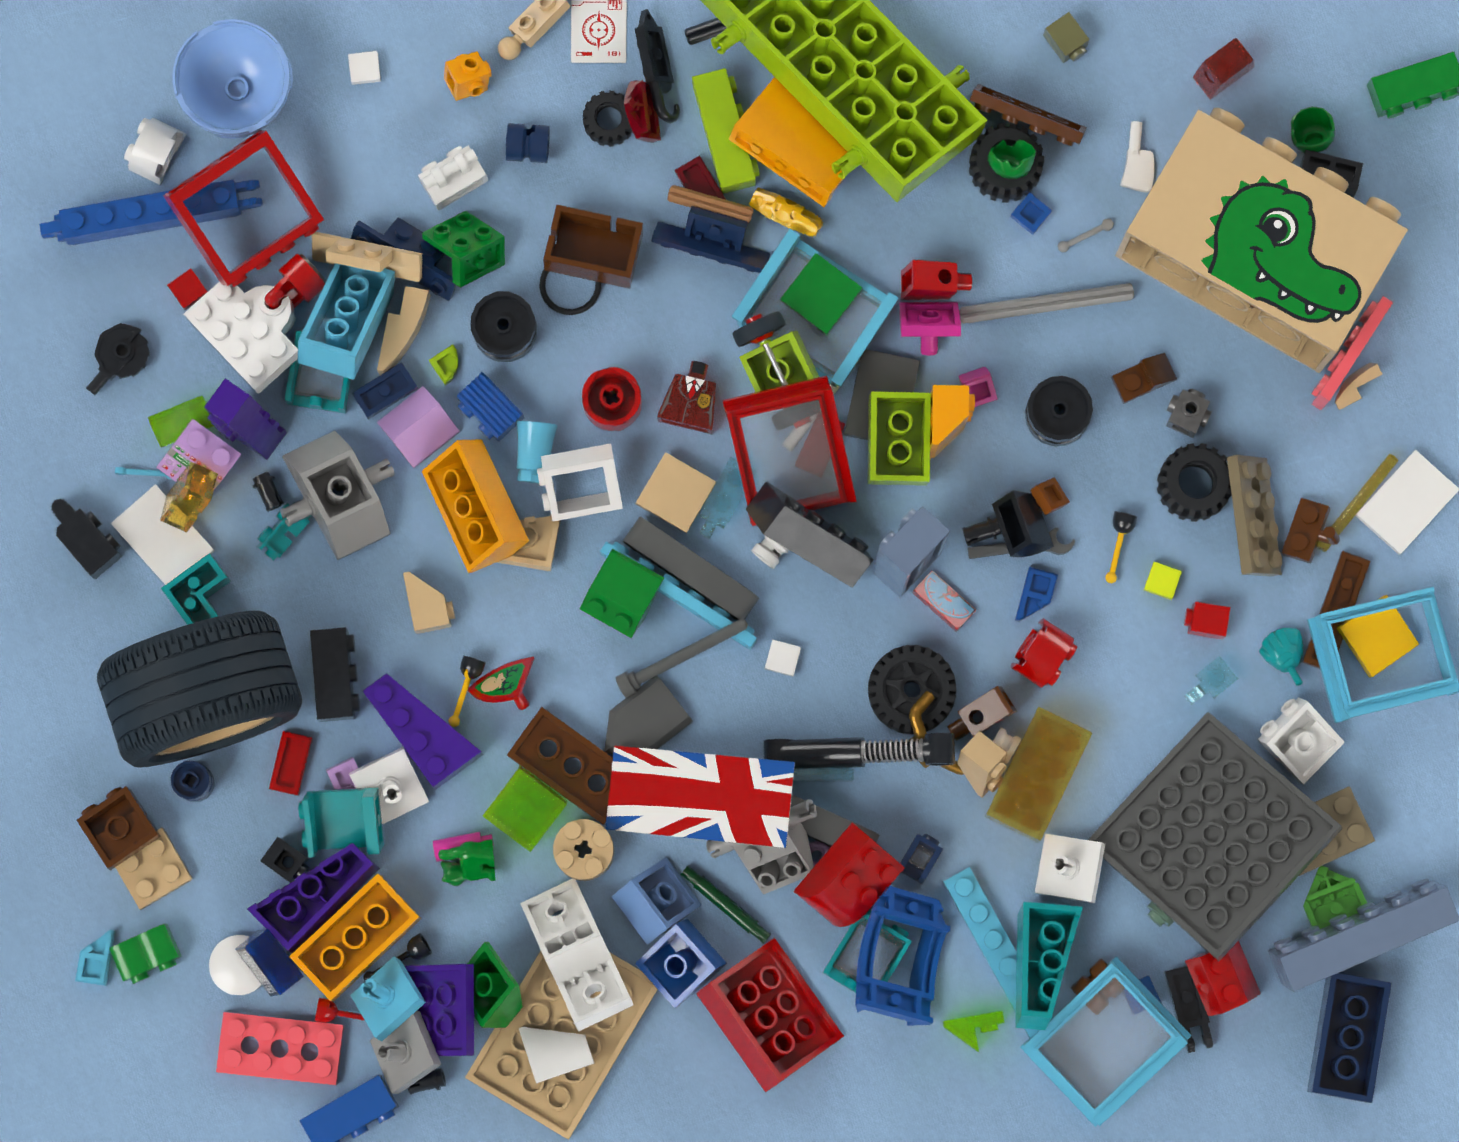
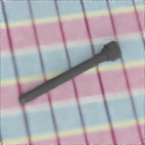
(630, 682)

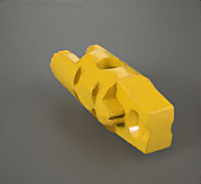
(786, 212)

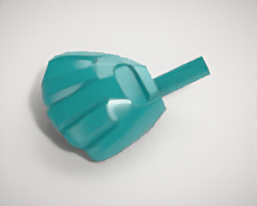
(1284, 651)

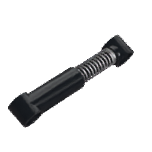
(933, 749)

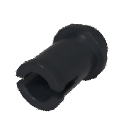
(268, 491)
(981, 531)
(433, 1080)

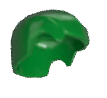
(1312, 129)
(1013, 160)

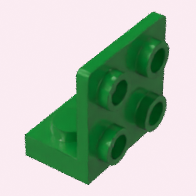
(471, 245)

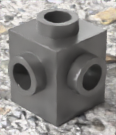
(1183, 421)

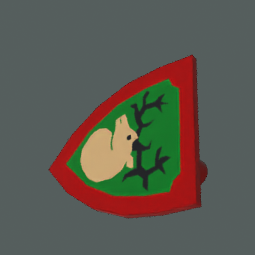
(504, 683)

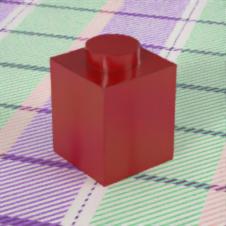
(1207, 620)

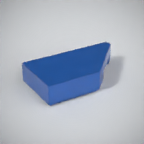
(1036, 592)

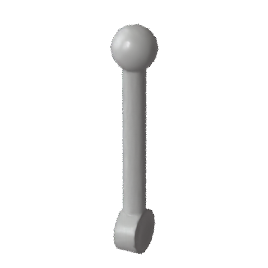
(1106, 225)

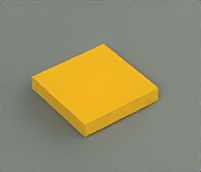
(1378, 639)

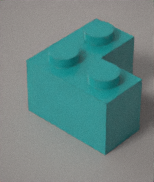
(193, 587)

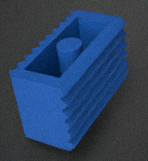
(489, 407)

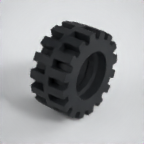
(590, 123)

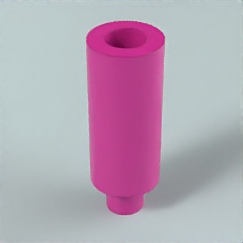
(451, 842)

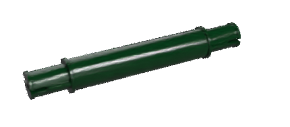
(725, 904)

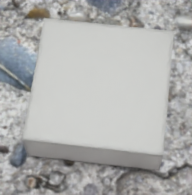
(364, 67)
(782, 658)

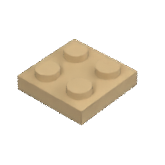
(154, 871)

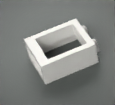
(578, 461)

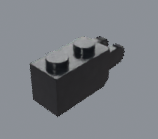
(84, 540)

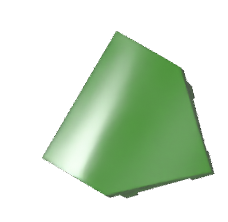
(1332, 896)

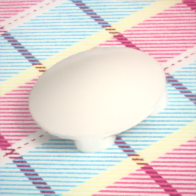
(230, 970)

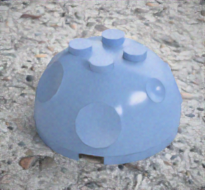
(232, 78)

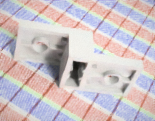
(576, 954)

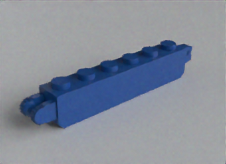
(147, 213)

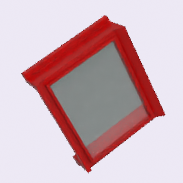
(792, 442)

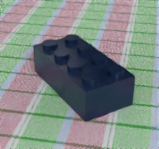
(1349, 1037)

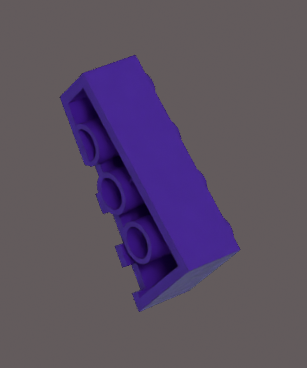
(242, 418)
(425, 736)
(314, 897)

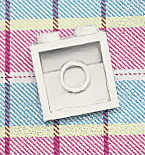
(1300, 739)

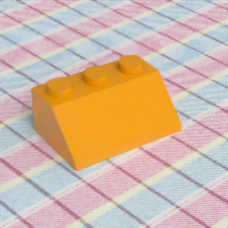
(950, 411)

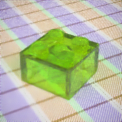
(525, 808)

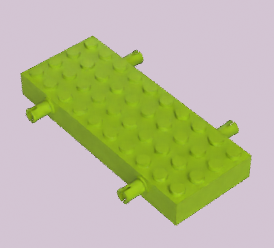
(859, 83)

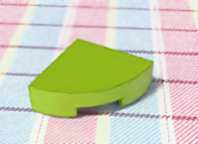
(446, 364)

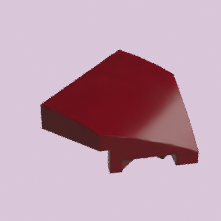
(641, 112)

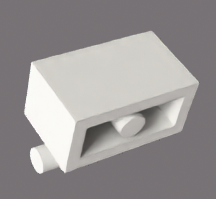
(452, 176)

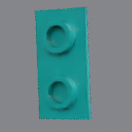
(275, 537)

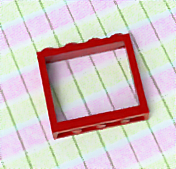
(216, 169)

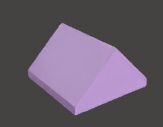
(418, 426)

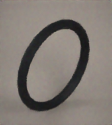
(547, 300)

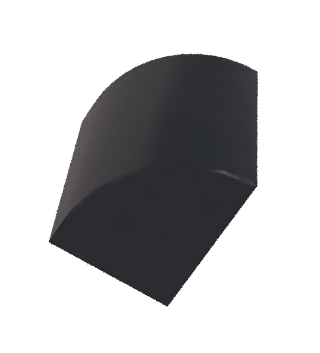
(1022, 524)

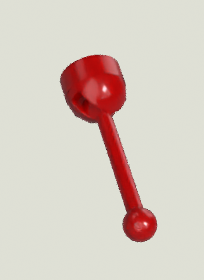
(328, 1011)

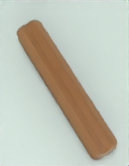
(693, 198)

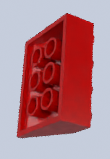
(769, 1014)

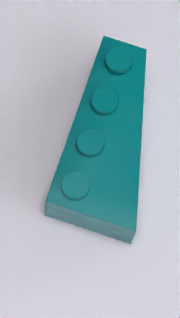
(1043, 951)

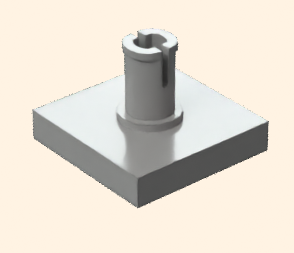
(406, 1054)

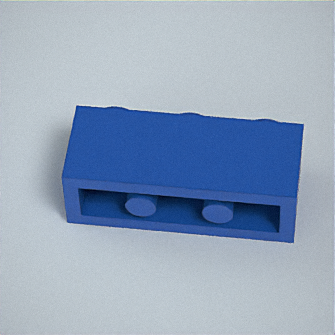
(351, 1112)

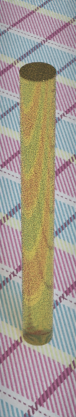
(1361, 497)

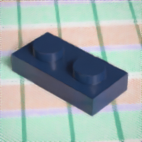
(385, 390)

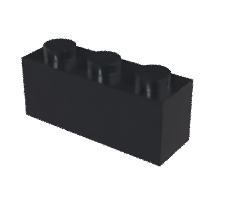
(334, 674)

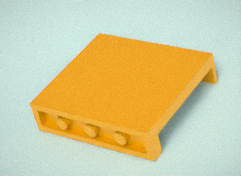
(790, 142)

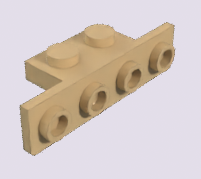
(366, 256)

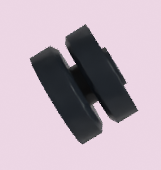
(497, 310)
(1055, 428)

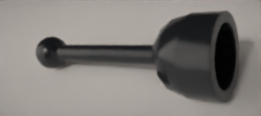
(416, 948)

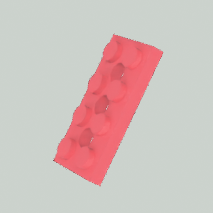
(1345, 359)
(264, 1063)

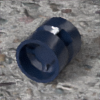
(527, 143)
(192, 781)

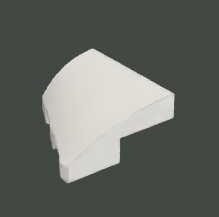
(555, 1052)

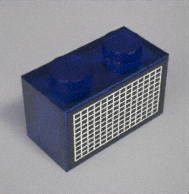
(269, 962)

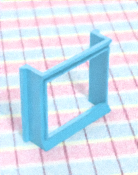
(1332, 669)

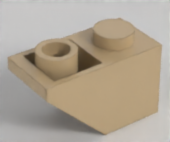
(982, 763)

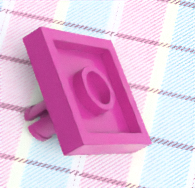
(929, 322)

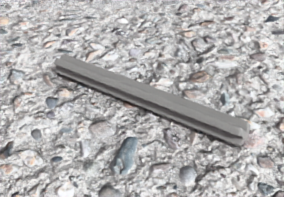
(1046, 303)

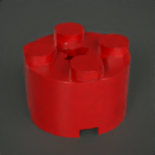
(606, 383)
(1044, 653)

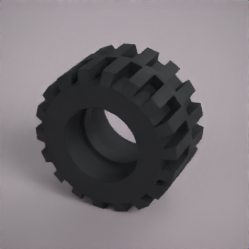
(994, 184)
(1177, 500)

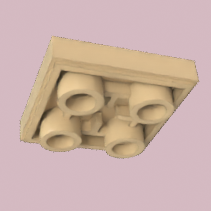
(675, 492)

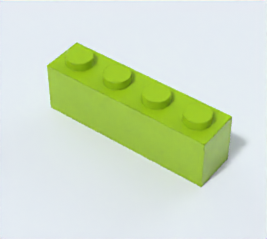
(719, 115)

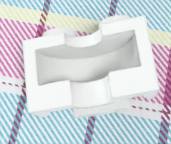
(153, 149)

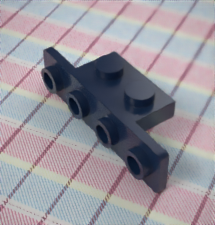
(407, 237)
(712, 237)

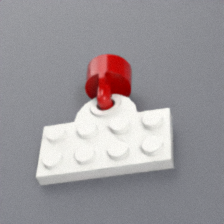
(253, 324)

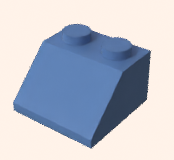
(656, 900)

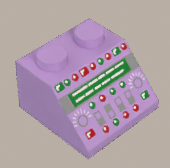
(201, 447)

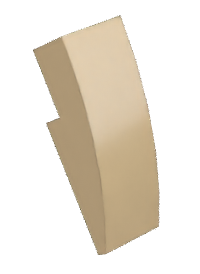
(403, 328)

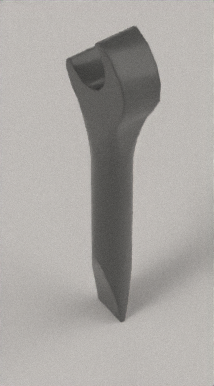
(1001, 548)

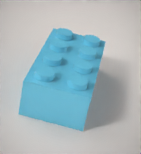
(345, 319)

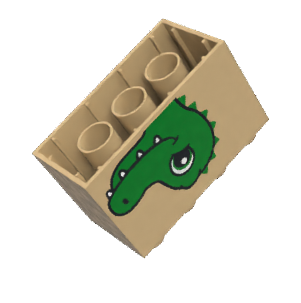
(1253, 229)

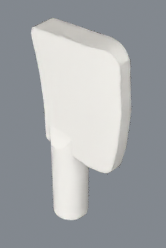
(1139, 163)

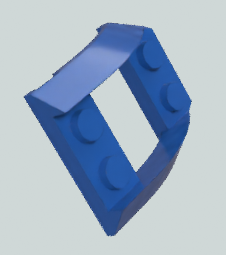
(892, 999)

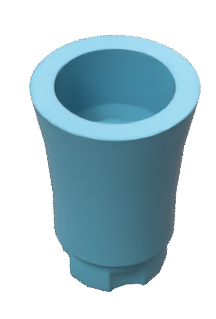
(534, 441)

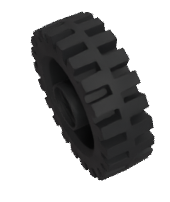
(911, 665)

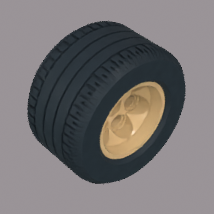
(199, 688)

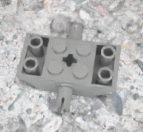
(345, 520)
(771, 865)

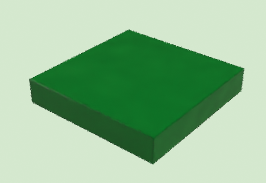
(821, 294)

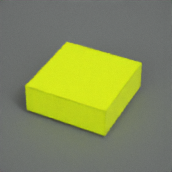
(1162, 580)

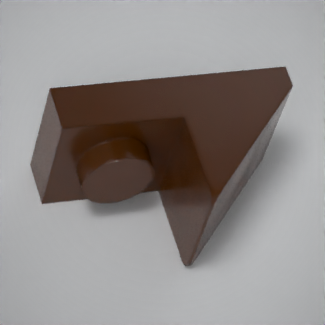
(1144, 377)

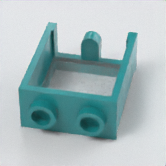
(316, 388)
(889, 951)

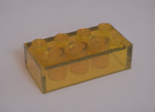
(1038, 774)

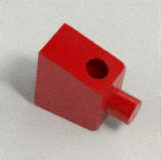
(932, 280)

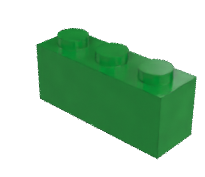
(1415, 85)

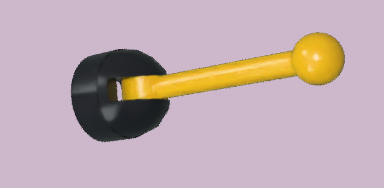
(1123, 524)
(471, 669)

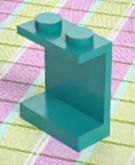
(342, 818)

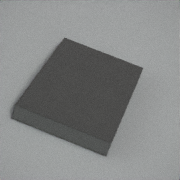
(877, 373)

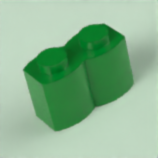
(146, 952)

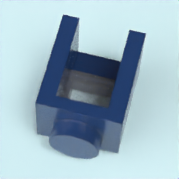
(921, 857)

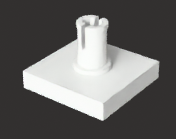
(397, 784)
(1070, 868)

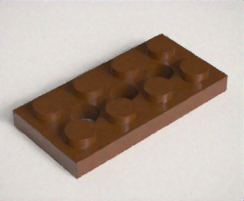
(1017, 110)
(551, 769)

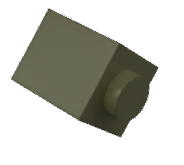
(1066, 38)

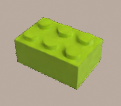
(899, 438)

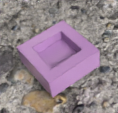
(340, 775)

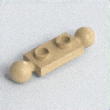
(531, 26)

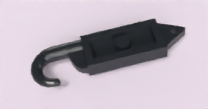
(655, 64)

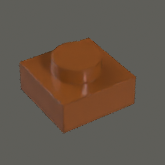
(1049, 496)

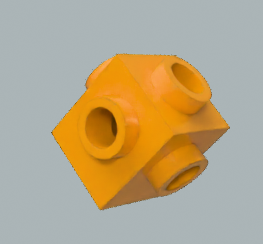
(467, 75)

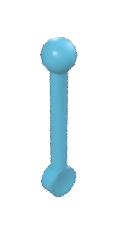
(123, 471)

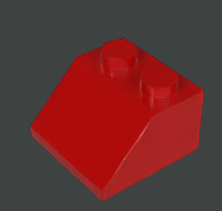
(1223, 982)

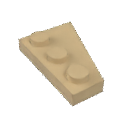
(541, 546)

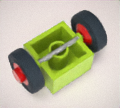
(775, 361)

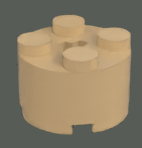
(574, 835)

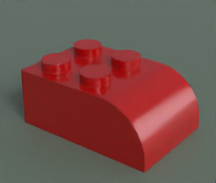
(849, 878)

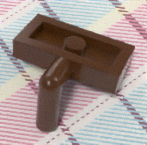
(1308, 531)

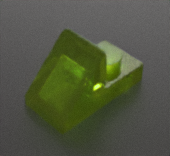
(965, 1027)

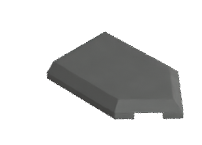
(646, 718)

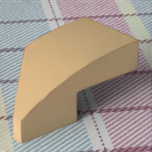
(1348, 392)

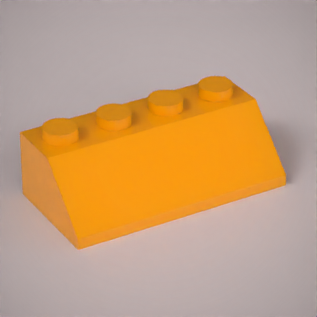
(474, 504)

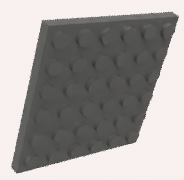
(1214, 836)

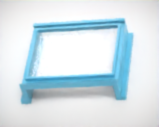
(844, 345)
(1107, 1042)

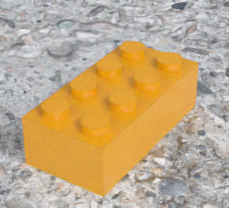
(355, 937)

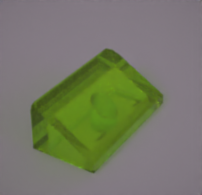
(171, 422)

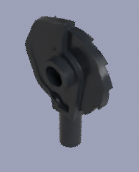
(119, 353)

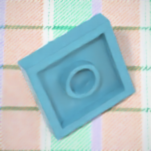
(387, 998)

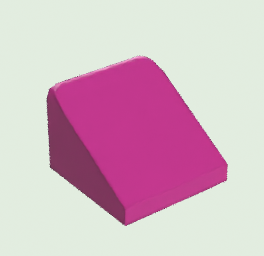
(980, 384)

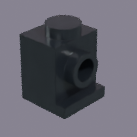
(278, 852)

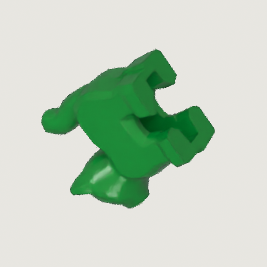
(475, 862)

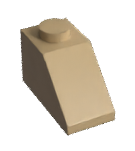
(427, 606)

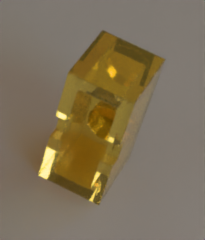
(188, 497)

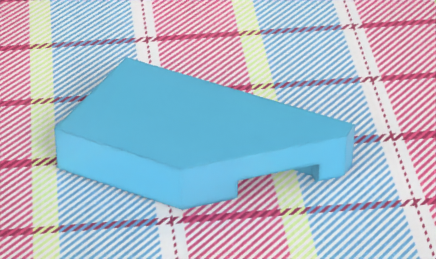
(95, 960)

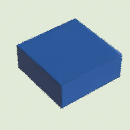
(1031, 213)

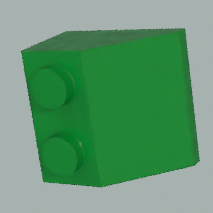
(622, 593)
(495, 990)

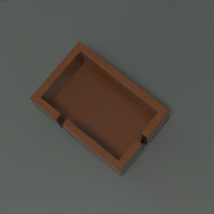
(589, 247)

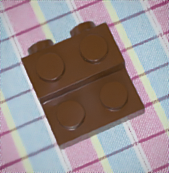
(117, 827)

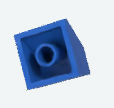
(680, 962)

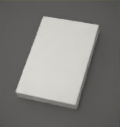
(1407, 502)
(160, 545)

